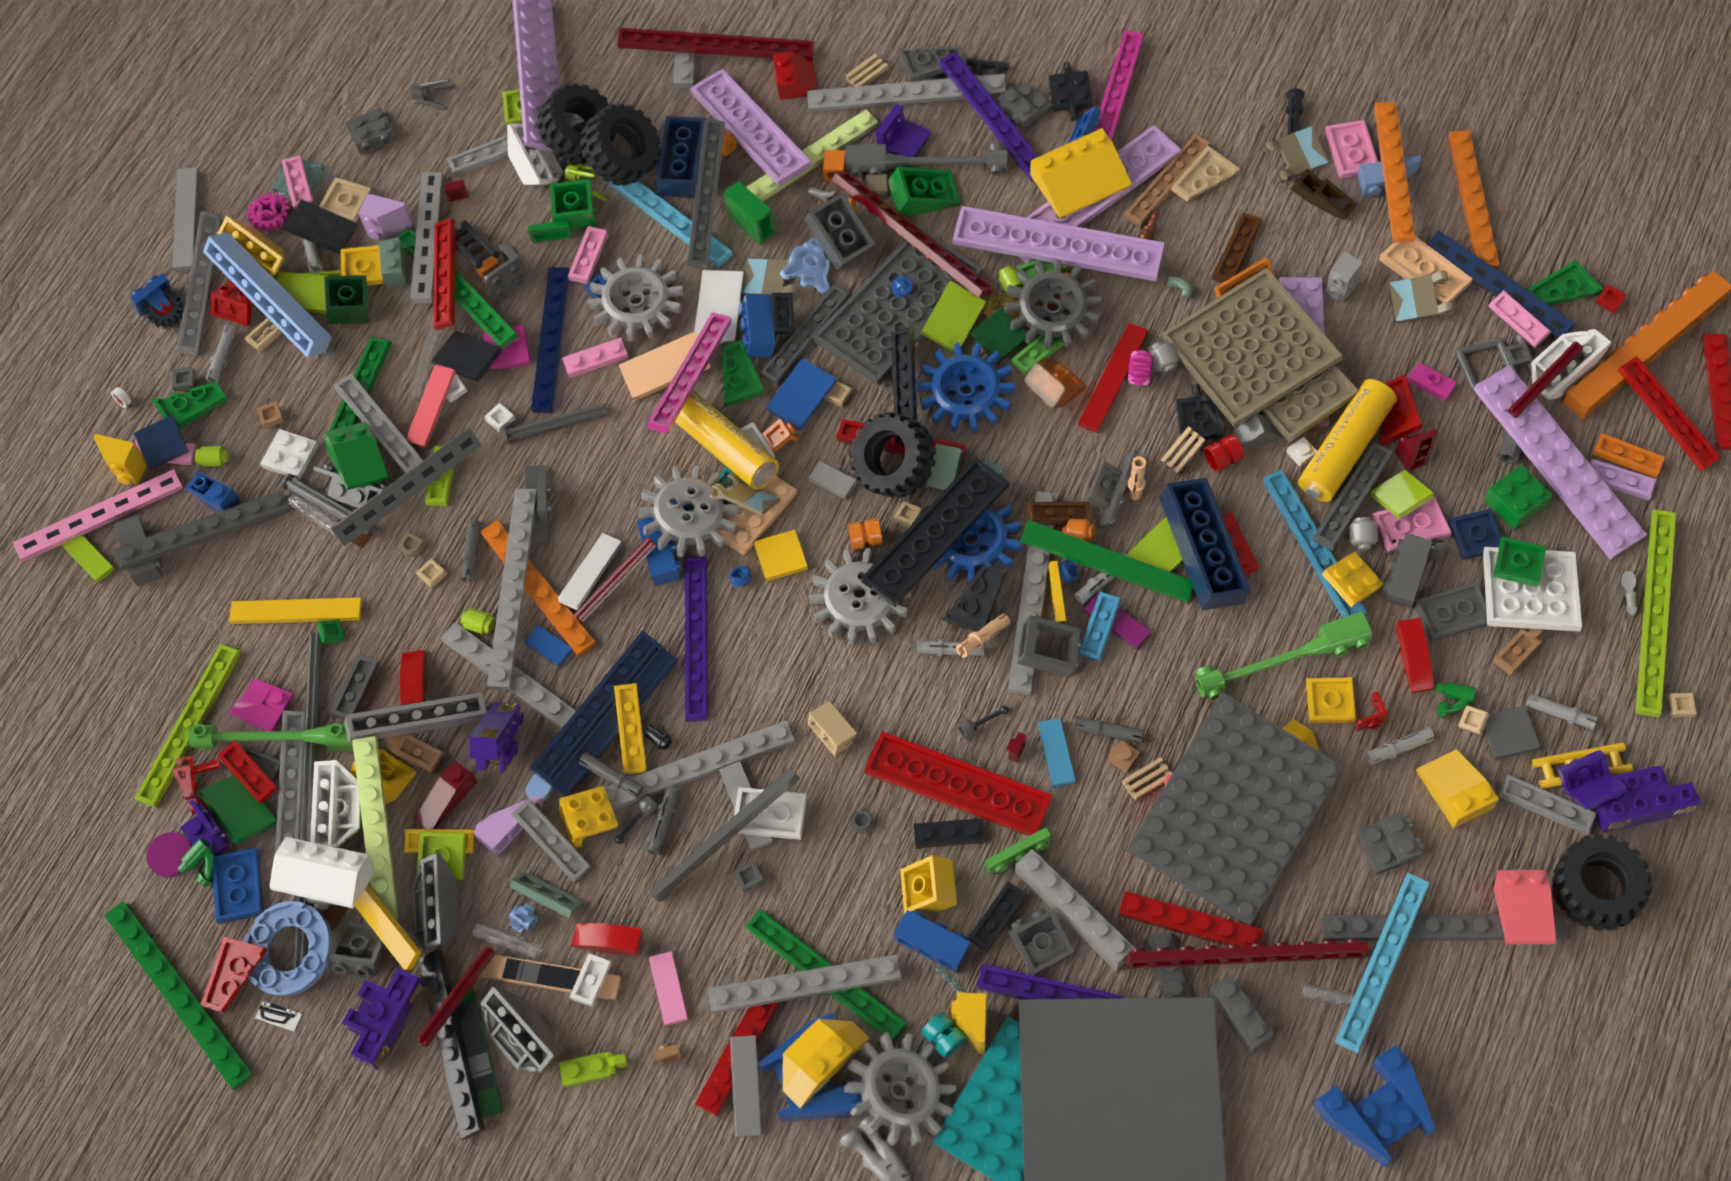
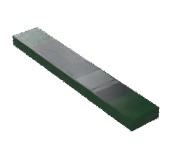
(478, 1054)

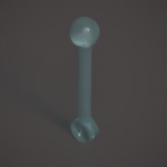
(940, 970)

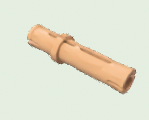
(1136, 481)
(977, 639)

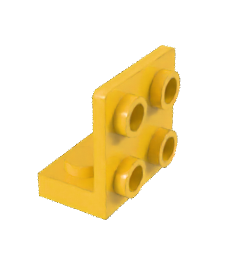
(586, 814)

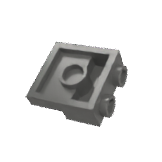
(1023, 105)
(370, 131)
(1390, 843)
(1040, 940)
(356, 950)

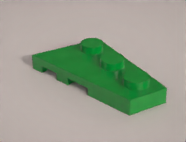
(1566, 285)
(739, 375)
(191, 404)

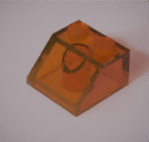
(1053, 383)

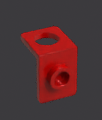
(1375, 720)

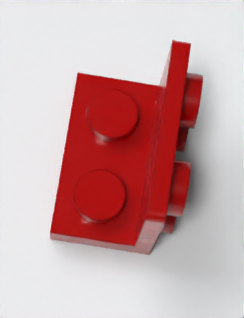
(231, 304)

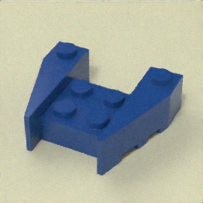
(826, 1103)
(1385, 1113)

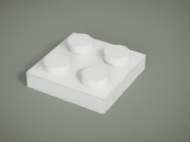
(289, 454)

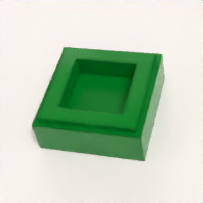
(330, 631)

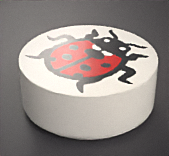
(121, 397)

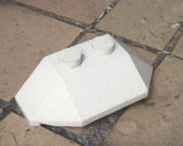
(531, 164)
(1594, 347)
(334, 804)

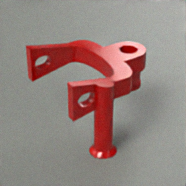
(188, 782)

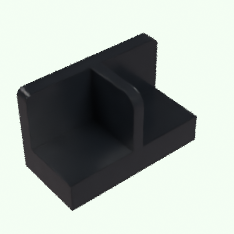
(782, 313)

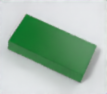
(550, 231)

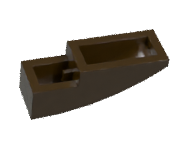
(1323, 195)

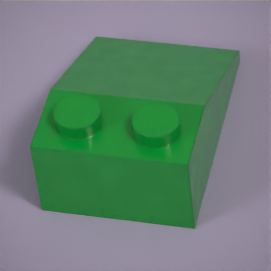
(922, 190)
(356, 455)

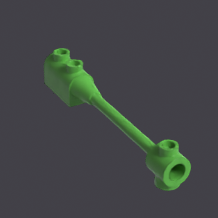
(1332, 638)
(331, 735)

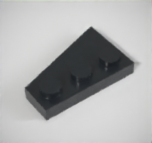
(978, 600)

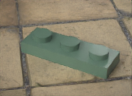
(546, 894)

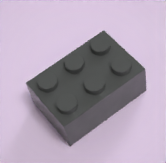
(839, 231)

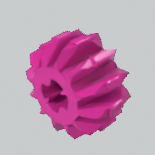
(1140, 368)

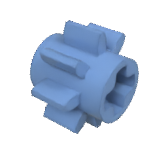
(523, 918)

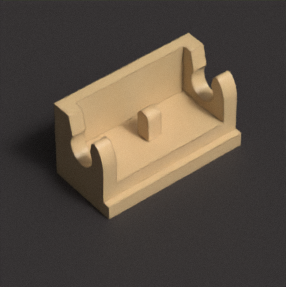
(831, 728)

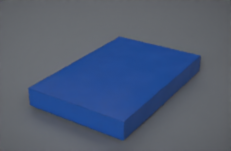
(801, 394)
(237, 885)

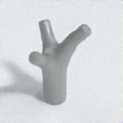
(823, 195)

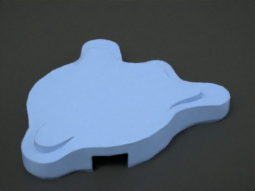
(809, 265)

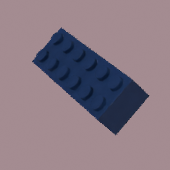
(1204, 544)

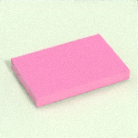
(1350, 147)
(1423, 522)

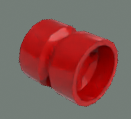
(1225, 452)

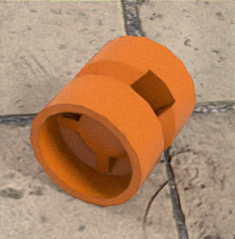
(865, 534)

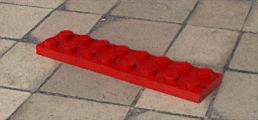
(958, 784)

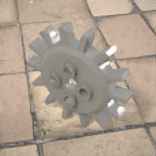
(635, 282)
(669, 517)
(839, 604)
(897, 1067)

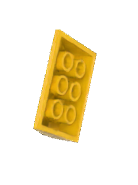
(1080, 173)

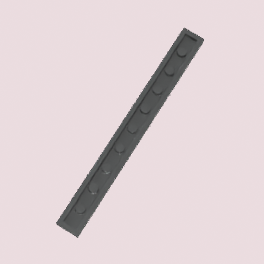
(1424, 927)

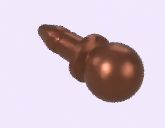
(1148, 231)

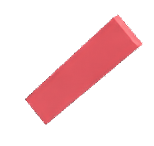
(430, 406)

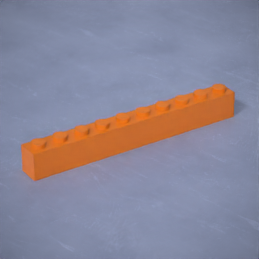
(1648, 343)

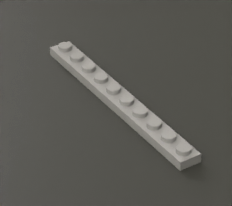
(896, 93)
(512, 590)
(1031, 604)
(705, 763)

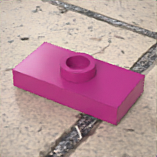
(1432, 381)

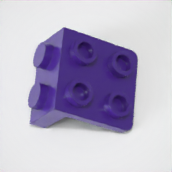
(1590, 781)

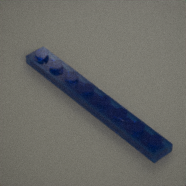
(550, 340)

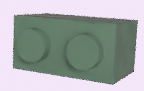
(392, 262)
(946, 466)

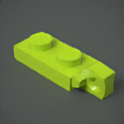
(591, 1068)

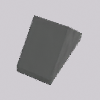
(1256, 432)

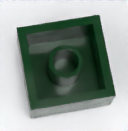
(346, 299)

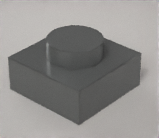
(183, 379)
(748, 876)

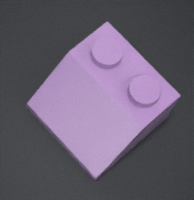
(384, 217)

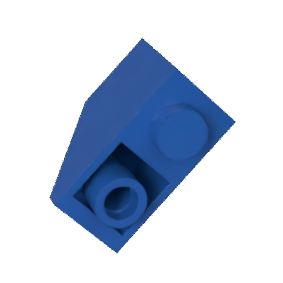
(212, 493)

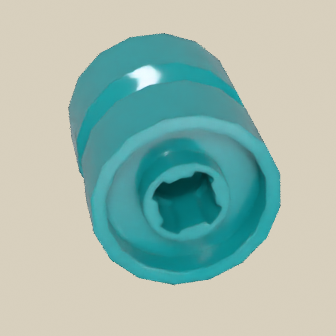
(944, 1035)

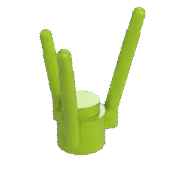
(578, 172)

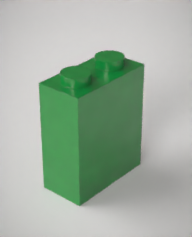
(749, 213)

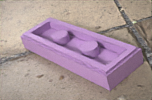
(1625, 480)

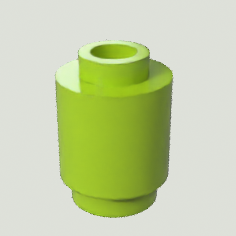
(1008, 276)
(211, 456)
(478, 621)

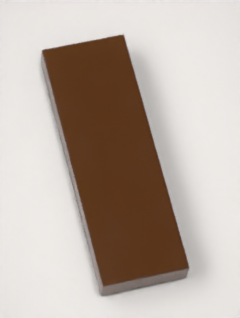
(1057, 512)

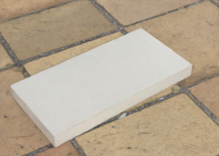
(722, 295)

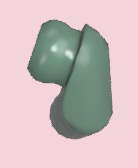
(1181, 283)

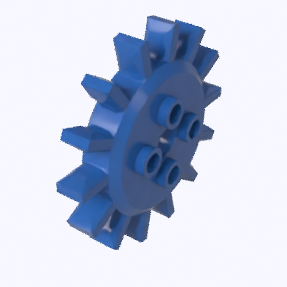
(979, 374)
(992, 539)

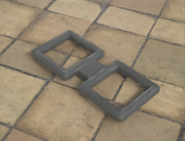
(1514, 355)

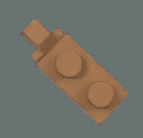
(1518, 649)
(415, 752)

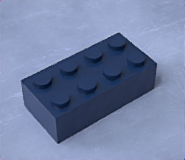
(679, 156)

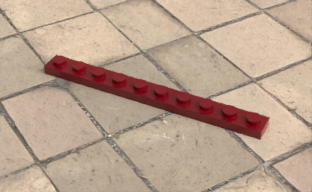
(711, 43)
(916, 237)
(1241, 955)

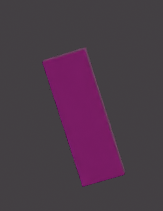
(1124, 626)

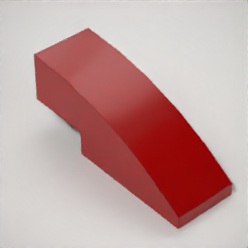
(1415, 655)
(413, 678)
(608, 938)

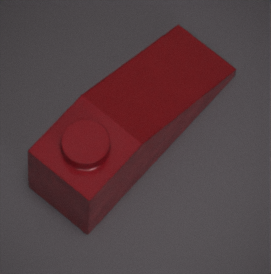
(1416, 449)
(445, 795)

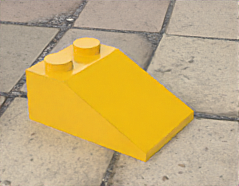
(1457, 788)

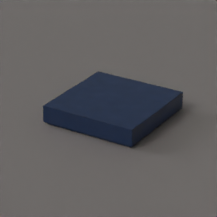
(161, 442)
(1475, 532)

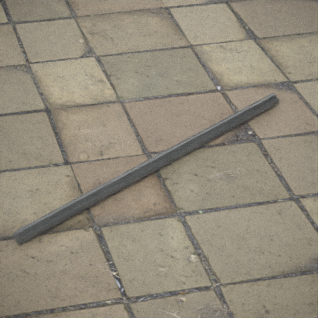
(310, 756)

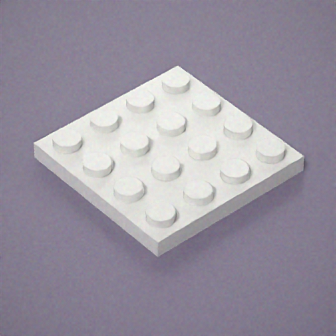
(1548, 606)

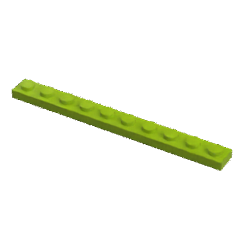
(1655, 614)

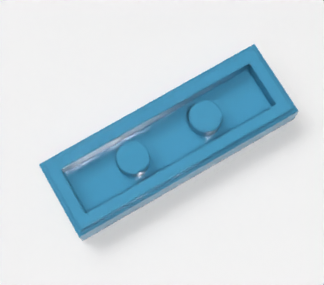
(1100, 626)
(1056, 753)

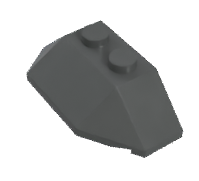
(434, 902)
(518, 1030)

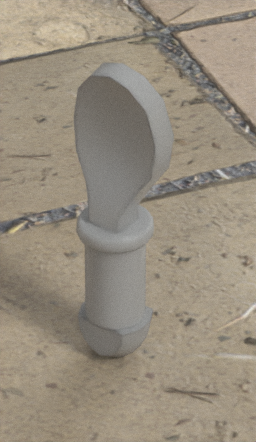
(1628, 582)

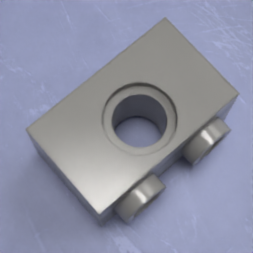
(1343, 277)

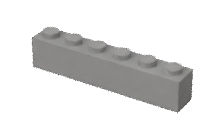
(416, 717)
(1073, 909)

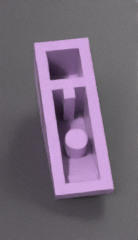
(501, 827)

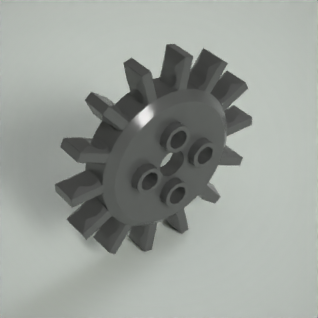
(1042, 290)

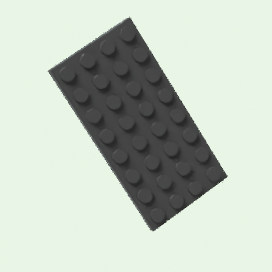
(864, 323)

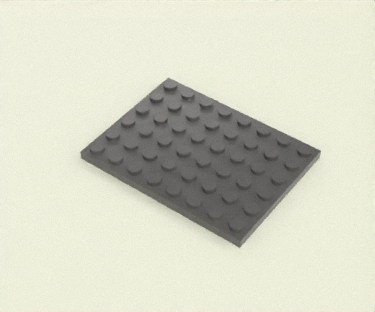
(1235, 809)

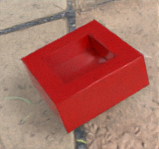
(1611, 299)

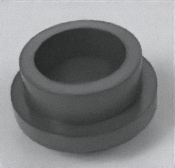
(862, 822)

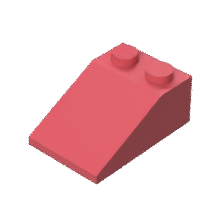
(1525, 906)

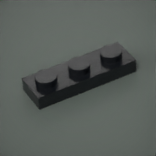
(949, 833)
(997, 917)

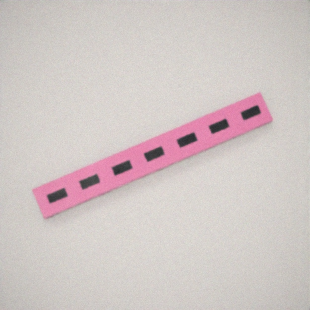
(97, 515)

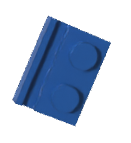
(1085, 124)

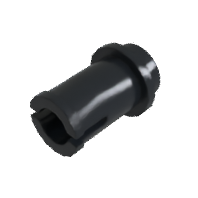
(662, 740)

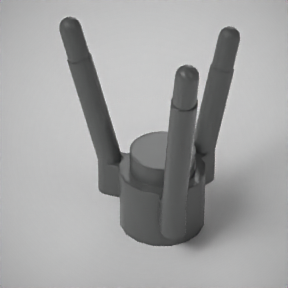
(421, 91)

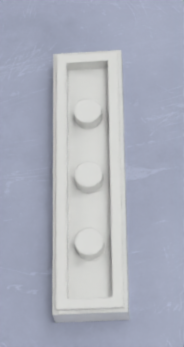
(589, 571)

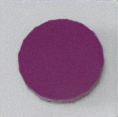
(166, 853)

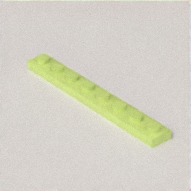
(837, 139)
(375, 821)

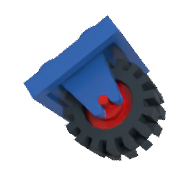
(158, 302)

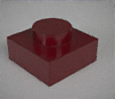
(456, 190)
(1016, 746)

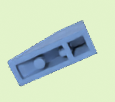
(1372, 178)

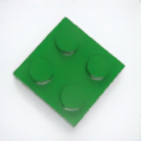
(1519, 561)

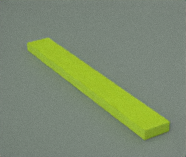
(194, 713)

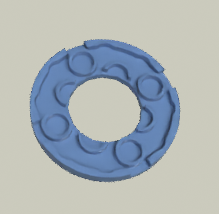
(313, 964)

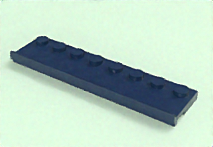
(596, 720)

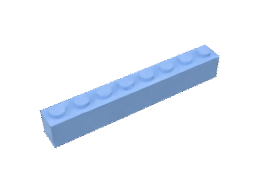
(267, 294)

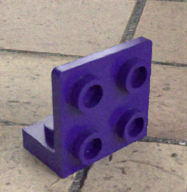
(900, 134)
(205, 827)

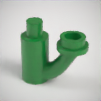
(1460, 692)
(192, 858)

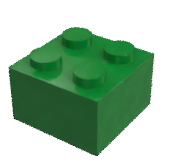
(573, 203)
(1517, 497)

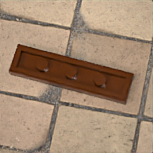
(1237, 247)

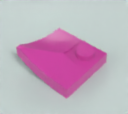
(515, 354)
(262, 705)

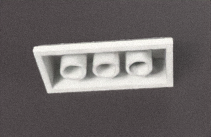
(320, 872)

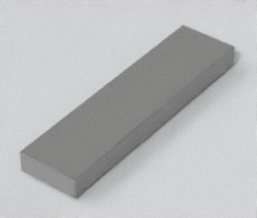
(733, 778)
(1547, 804)
(551, 840)
(745, 1086)

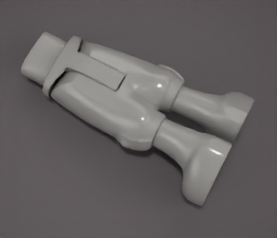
(884, 1162)

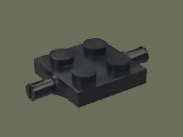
(1070, 91)
(1200, 415)

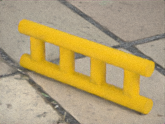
(1546, 762)

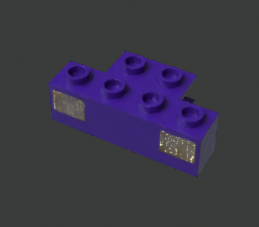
(495, 736)
(1646, 800)
(382, 1016)

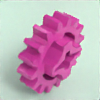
(269, 212)

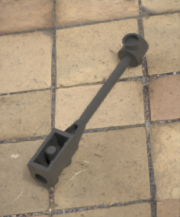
(875, 160)

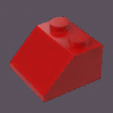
(793, 75)

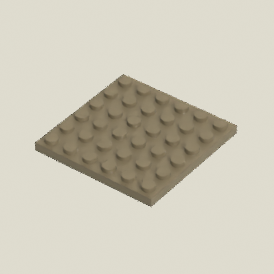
(1251, 347)

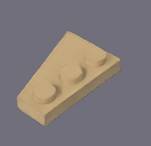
(1203, 174)

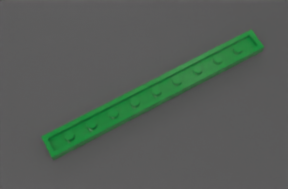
(179, 996)

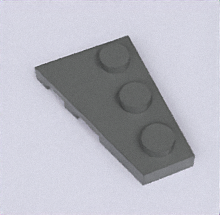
(925, 63)

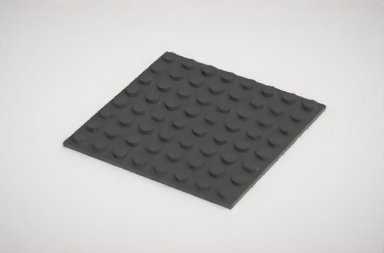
(1120, 1090)

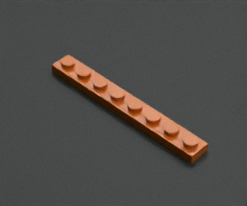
(1394, 172)
(1473, 197)
(543, 595)

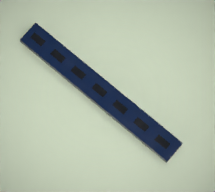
(1496, 282)

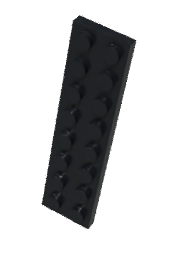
(935, 532)

